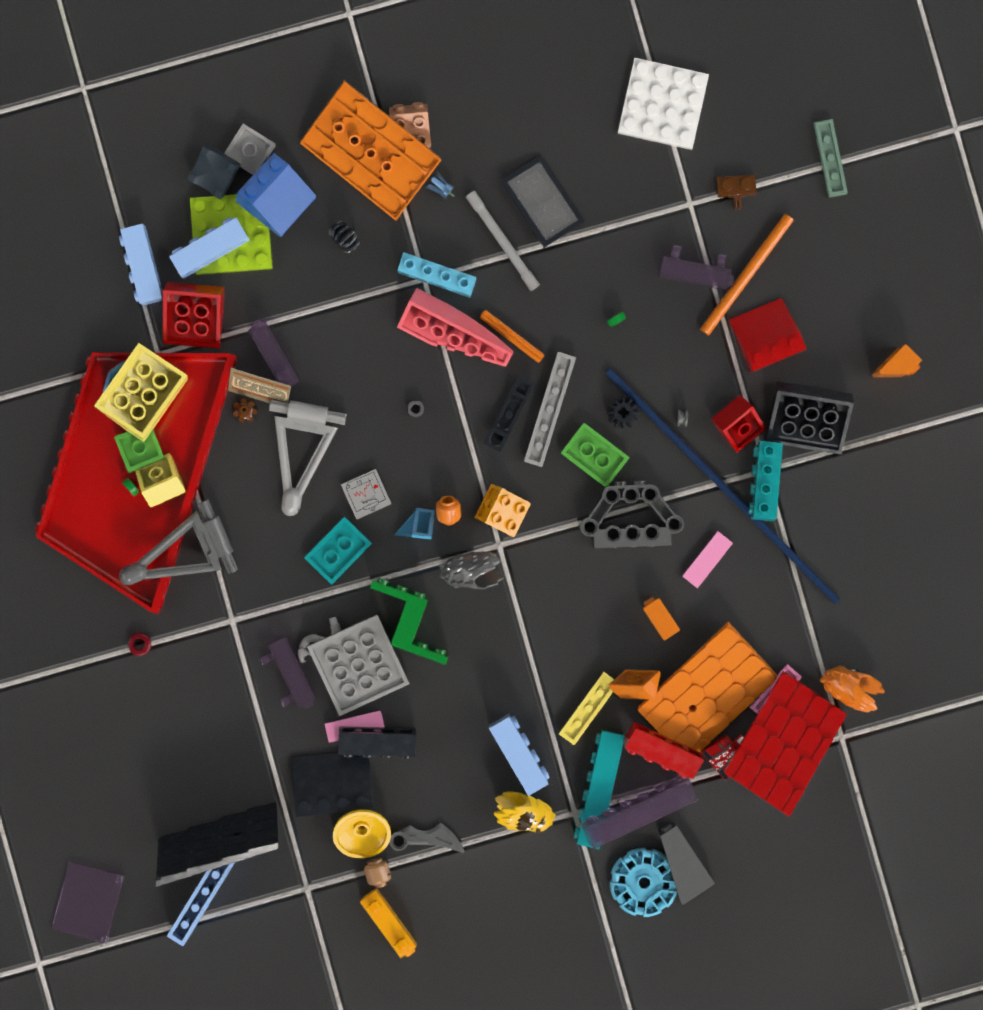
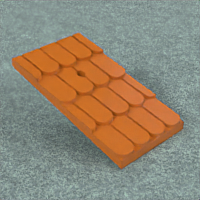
(383, 161)
(709, 690)

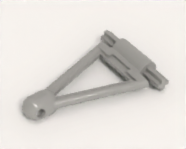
(304, 418)

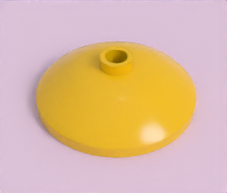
(364, 840)

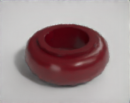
(133, 638)

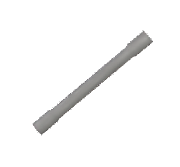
(479, 207)

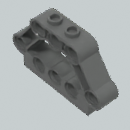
(658, 505)

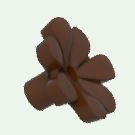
(248, 413)

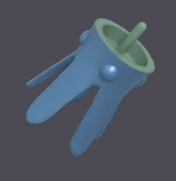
(444, 188)

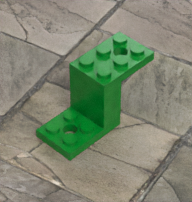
(410, 621)

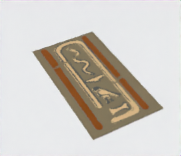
(257, 387)

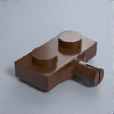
(736, 188)

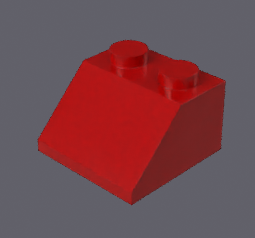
(738, 423)

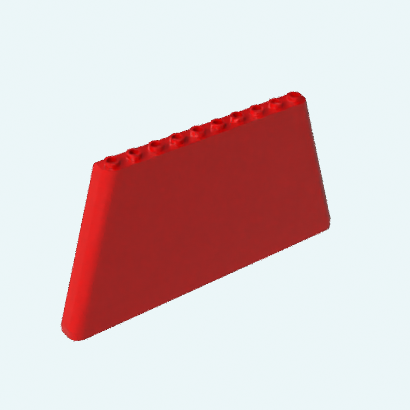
(87, 505)

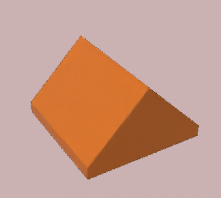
(636, 684)

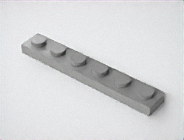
(550, 409)

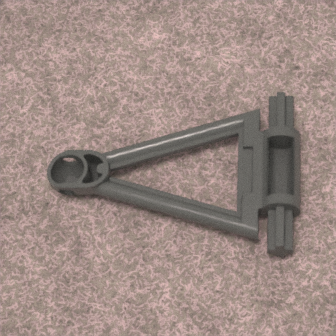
(211, 538)

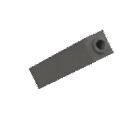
(685, 867)

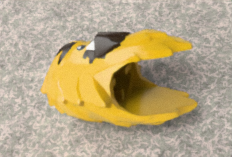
(523, 812)

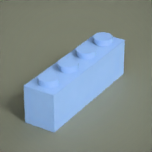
(209, 247)
(142, 264)

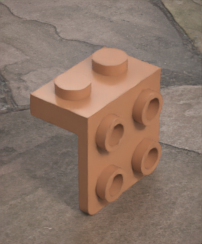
(413, 119)

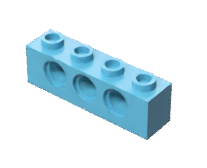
(436, 275)

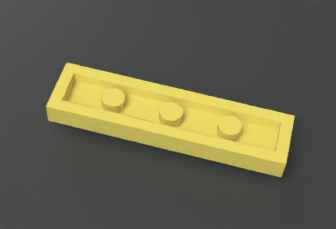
(587, 709)

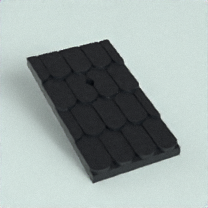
(217, 843)

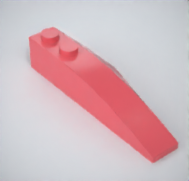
(447, 326)

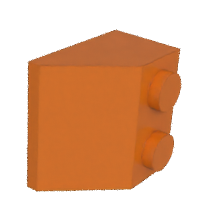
(899, 363)

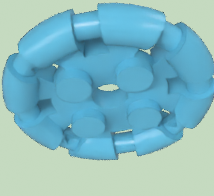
(634, 874)

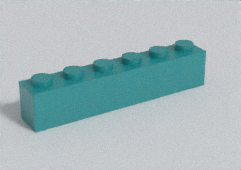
(600, 779)

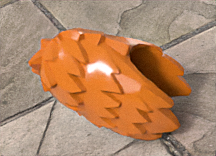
(850, 687)

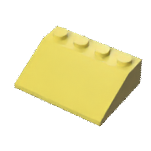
(141, 392)

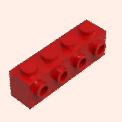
(663, 751)

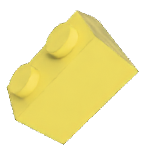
(160, 481)

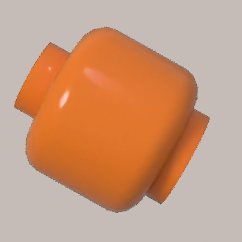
(448, 510)

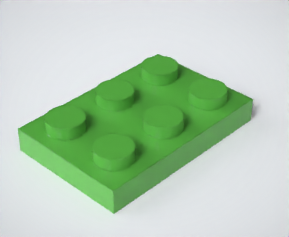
(595, 455)

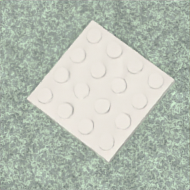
(663, 103)

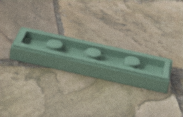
(830, 158)

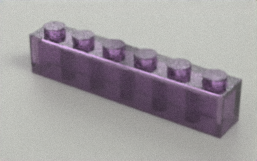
(639, 811)

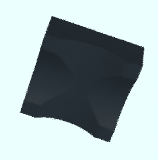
(214, 171)

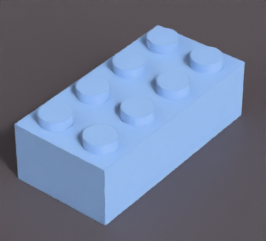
(518, 754)

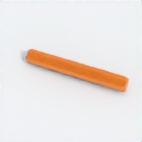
(512, 336)

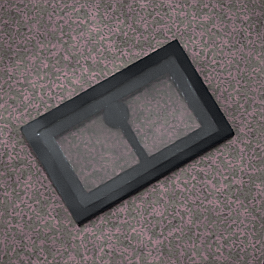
(542, 201)

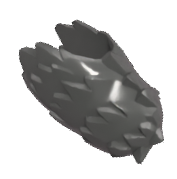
(472, 570)

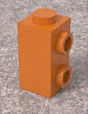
(660, 618)

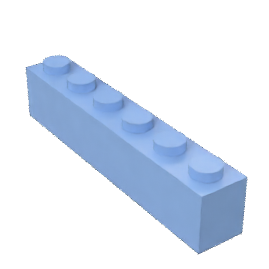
(198, 904)

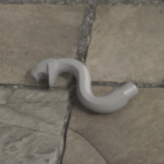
(302, 651)

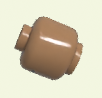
(377, 872)

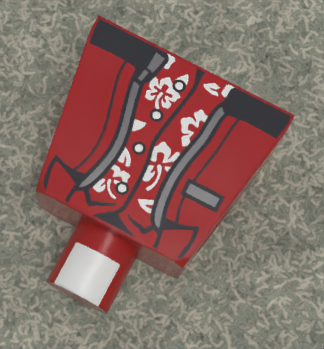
(720, 753)

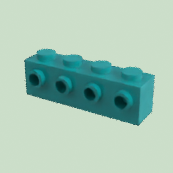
(766, 481)

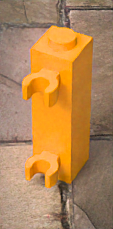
(389, 923)

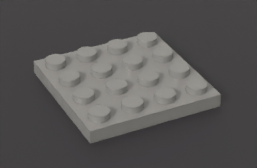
(358, 664)

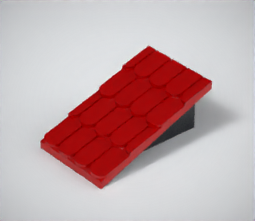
(785, 743)

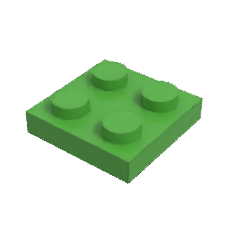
(137, 453)

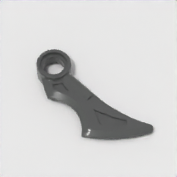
(436, 836)

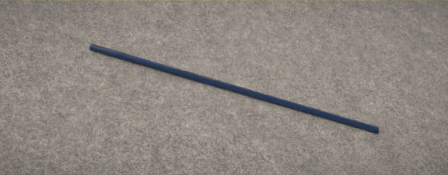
(721, 484)

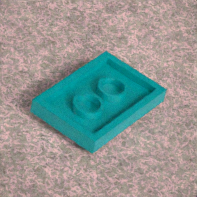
(338, 550)

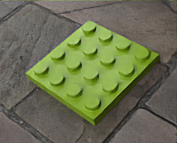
(250, 256)

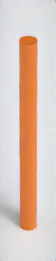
(746, 274)

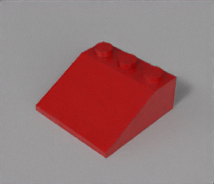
(193, 314)
(767, 335)

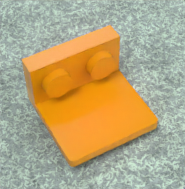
(502, 510)

